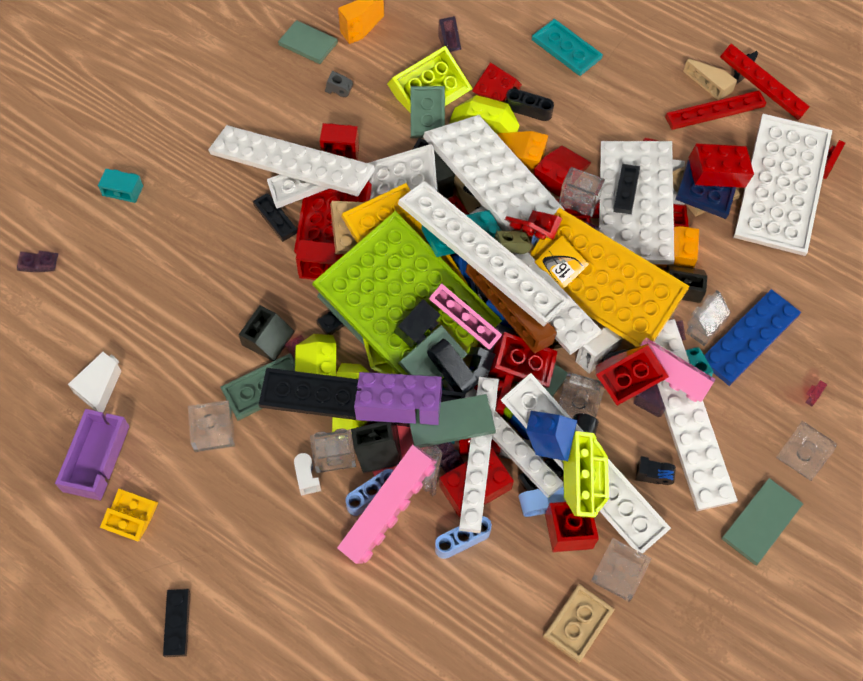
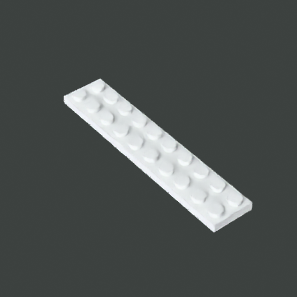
(292, 160)
(483, 253)
(572, 324)
(694, 436)
(626, 506)

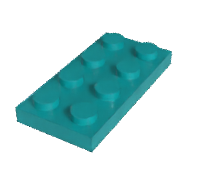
(567, 47)
(483, 219)

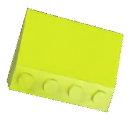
(434, 70)

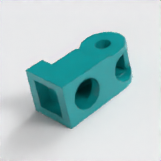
(698, 360)

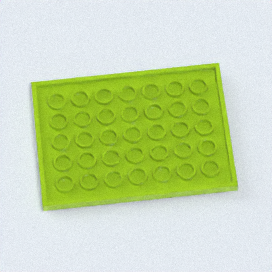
(386, 280)

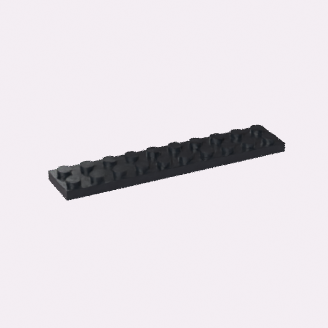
(317, 394)

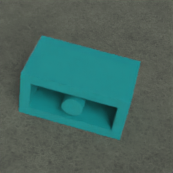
(120, 185)

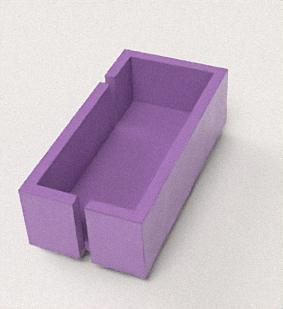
(397, 397)
(92, 454)

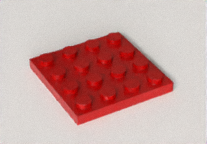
(315, 214)

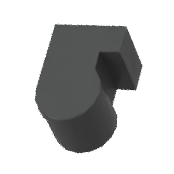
(338, 84)

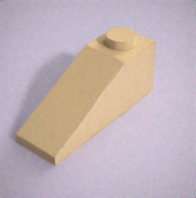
(712, 79)

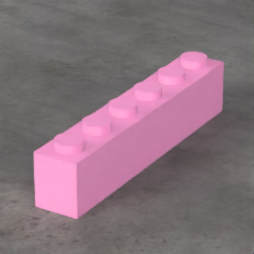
(387, 504)

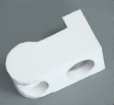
(304, 467)

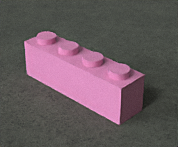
(465, 316)
(682, 374)

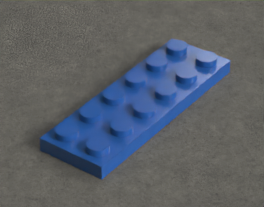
(751, 336)

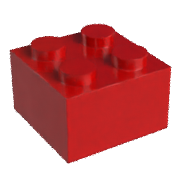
(340, 140)
(569, 531)

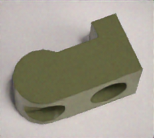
(514, 241)

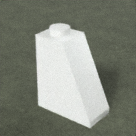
(595, 350)
(97, 381)

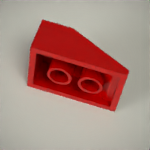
(555, 166)
(518, 360)
(630, 373)

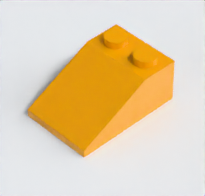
(359, 18)
(527, 146)
(685, 247)

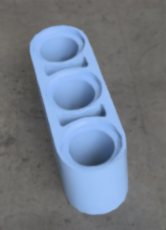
(360, 494)
(536, 503)
(457, 545)

